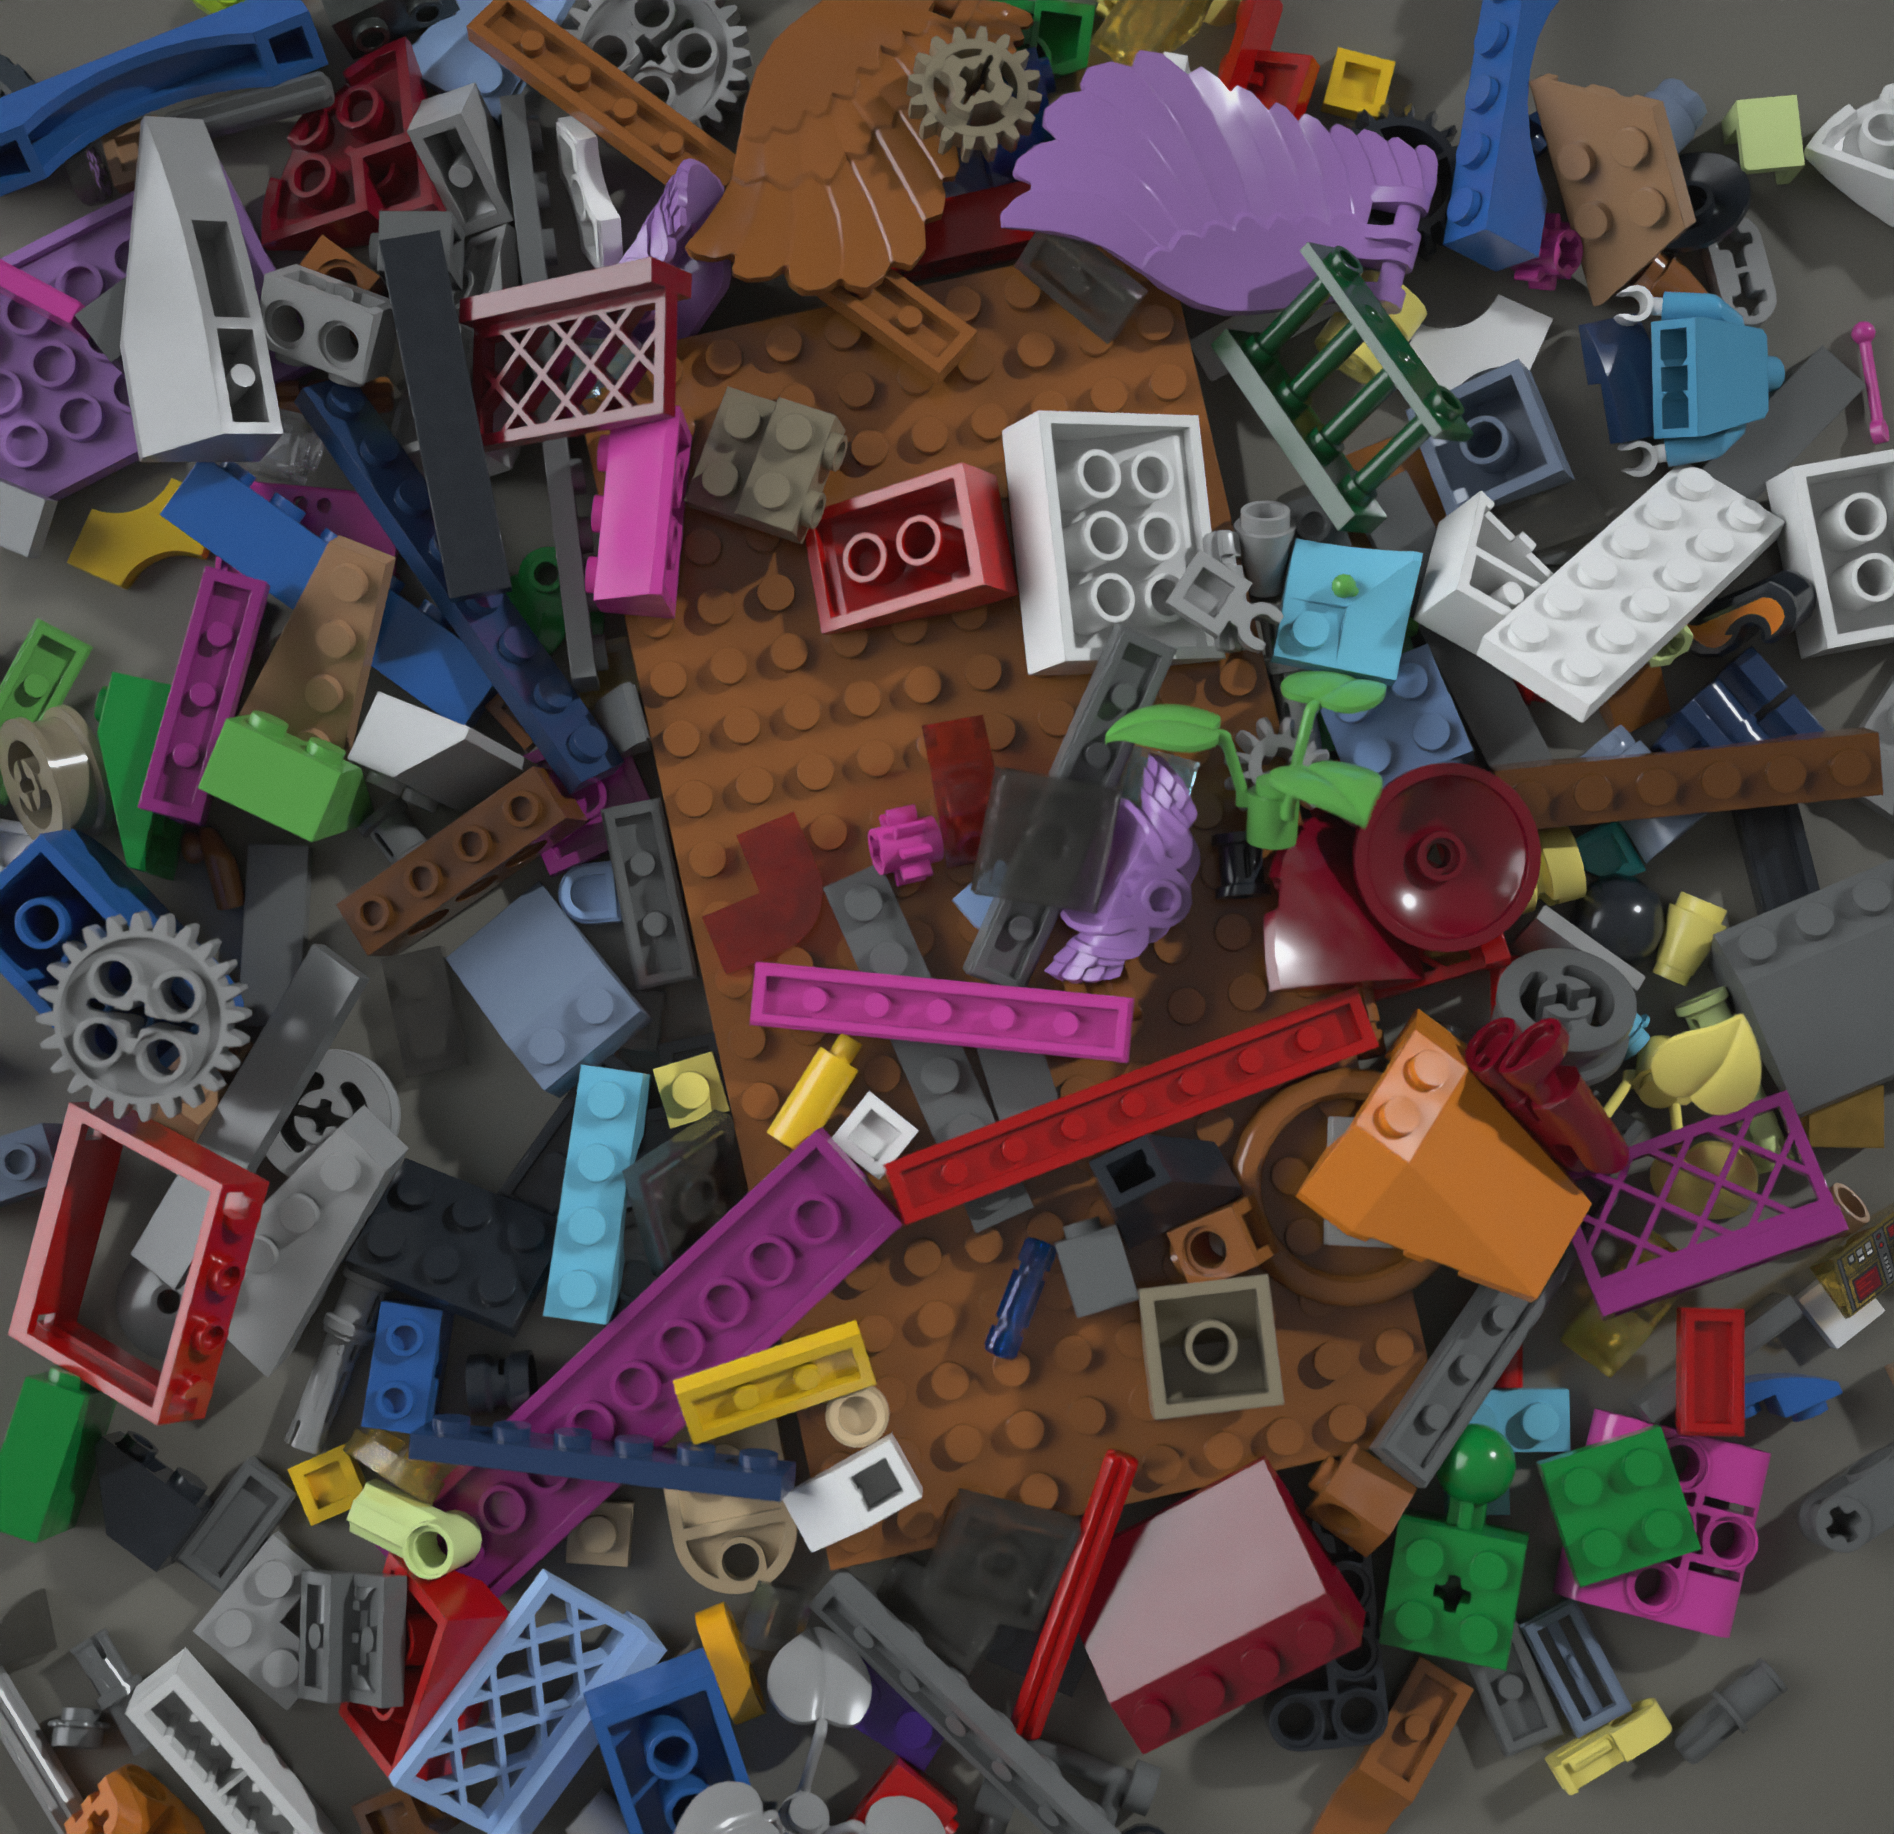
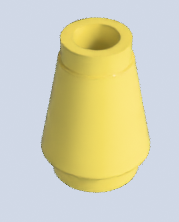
(1687, 937)

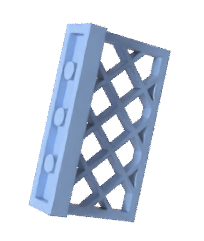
(564, 1731)

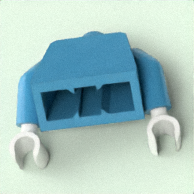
(1705, 376)

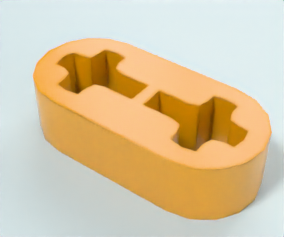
(730, 1663)

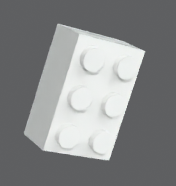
(1843, 543)

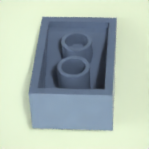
(547, 990)

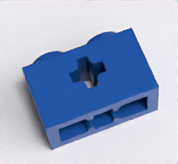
(407, 1365)

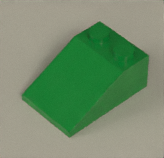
(127, 732)

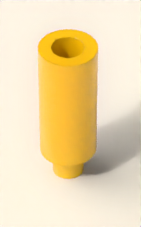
(816, 1093)

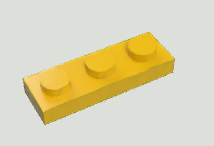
(774, 1382)

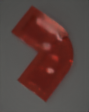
(786, 903)

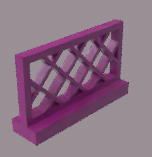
(204, 693)
(1732, 1250)

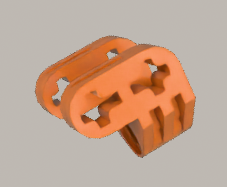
(133, 1803)

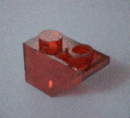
(961, 783)

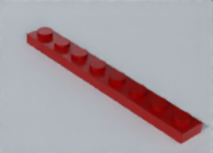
(1129, 1106)

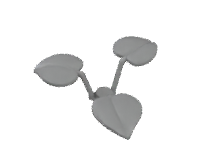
(807, 1683)

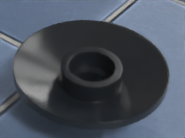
(1718, 199)

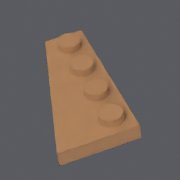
(327, 646)

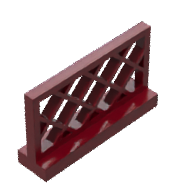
(576, 302)

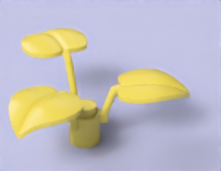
(1721, 1075)

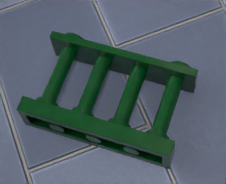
(1285, 402)

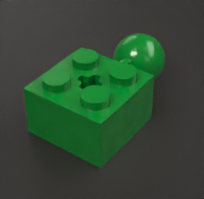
(1460, 1544)

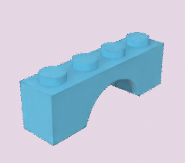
(594, 1195)

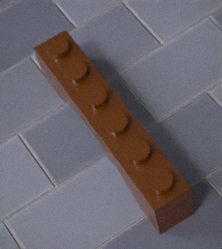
(1699, 779)

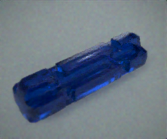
(1020, 1298)

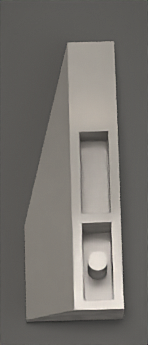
(192, 309)

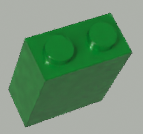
(50, 1453)

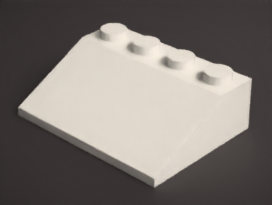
(1104, 532)

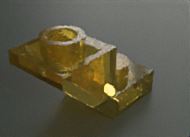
(1614, 1341)

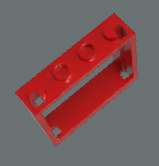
(68, 1241)

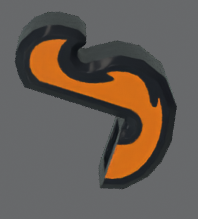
(1770, 605)

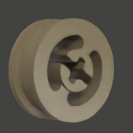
(55, 774)

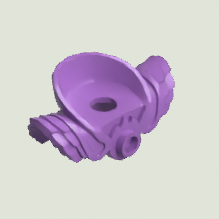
(666, 231)
(1143, 884)

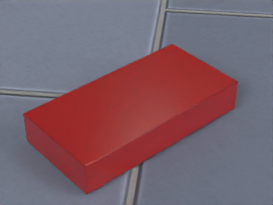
(1710, 1371)

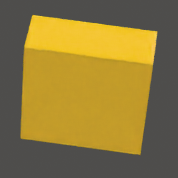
(1357, 84)
(327, 1484)

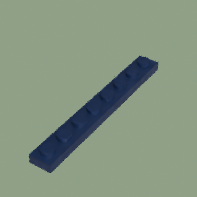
(486, 625)

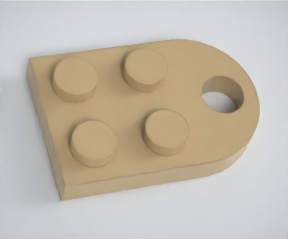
(710, 1523)

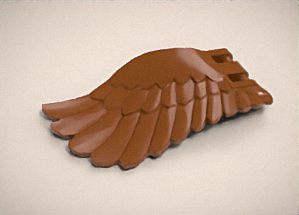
(826, 155)

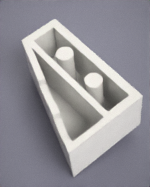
(1476, 574)

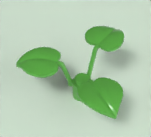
(1276, 797)

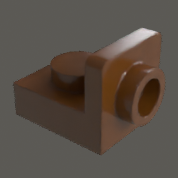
(401, 1813)

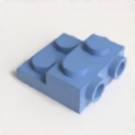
(1408, 728)

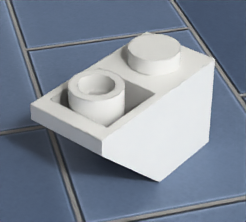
(853, 1494)

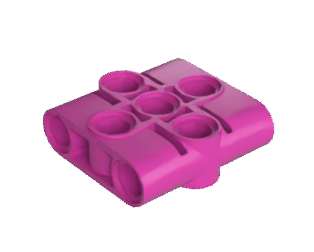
(1688, 1594)

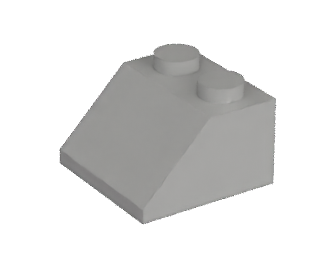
(431, 757)

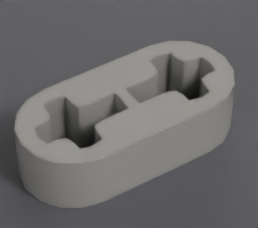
(1752, 271)

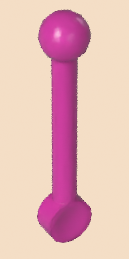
(1863, 334)

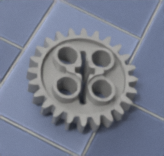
(692, 92)
(154, 961)

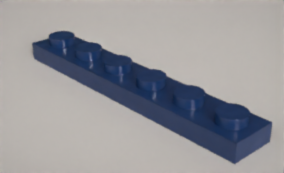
(624, 1461)

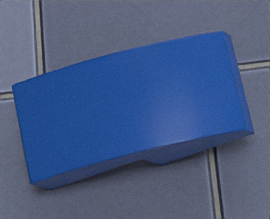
(1789, 1394)

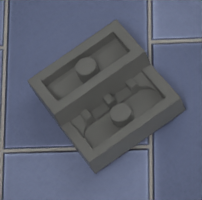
(352, 1637)

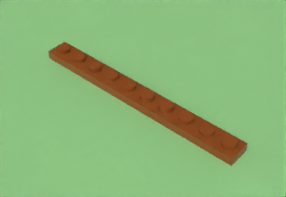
(660, 140)

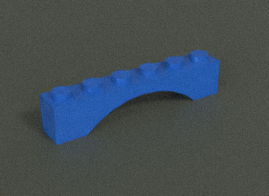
(226, 51)
(1496, 188)

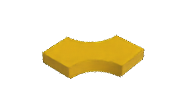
(126, 543)

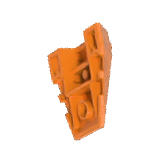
(1448, 1172)

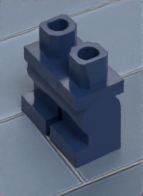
(1726, 708)

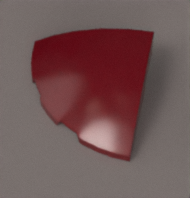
(353, 159)
(1322, 930)

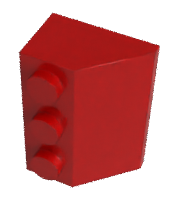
(445, 1632)

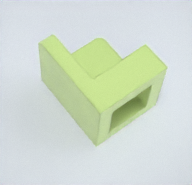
(1766, 136)

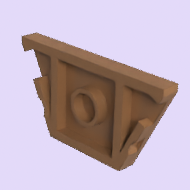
(1614, 177)

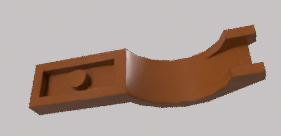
(1399, 1761)

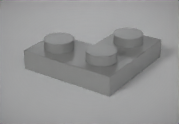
(251, 1622)

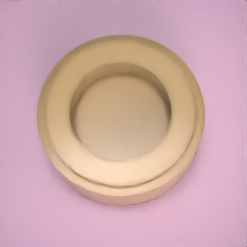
(858, 1417)

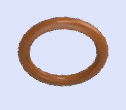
(1248, 1170)

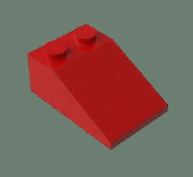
(911, 551)

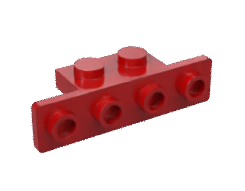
(1267, 73)

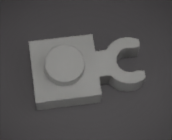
(1213, 596)

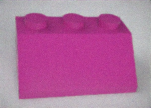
(640, 518)

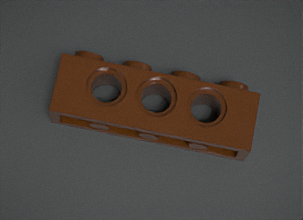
(462, 862)

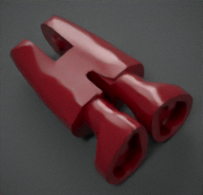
(1546, 1095)

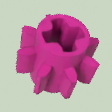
(1558, 256)
(905, 845)

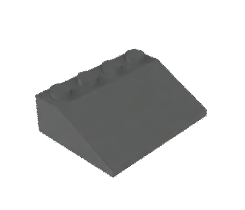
(1818, 987)

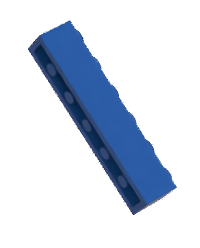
(272, 545)

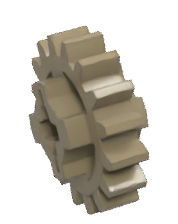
(957, 73)

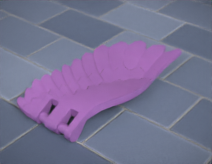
(1217, 188)

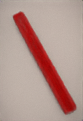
(1073, 1593)

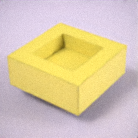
(691, 1089)

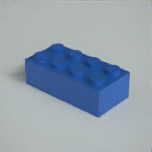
(664, 1740)

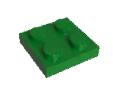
(1618, 1505)

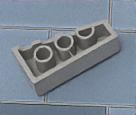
(308, 1235)

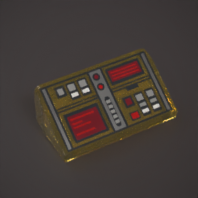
(1859, 1265)

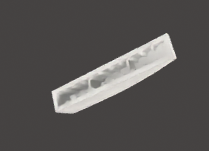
(222, 1753)

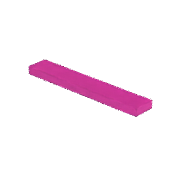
(942, 1011)

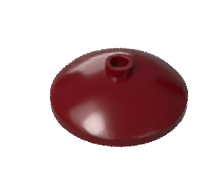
(1486, 866)

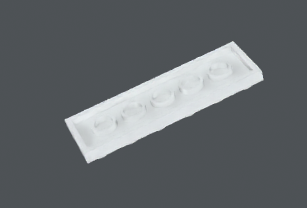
(1630, 590)

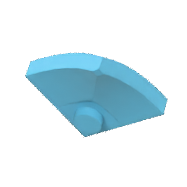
(1352, 634)

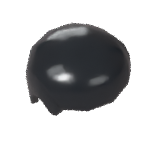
(1621, 917)

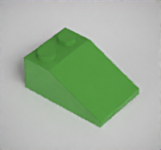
(285, 778)

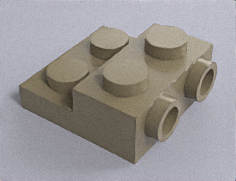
(767, 464)

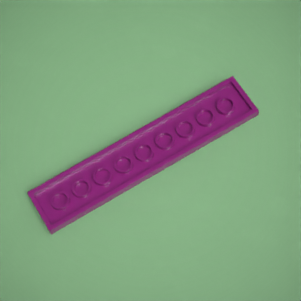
(712, 1306)

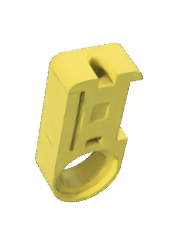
(1609, 1745)

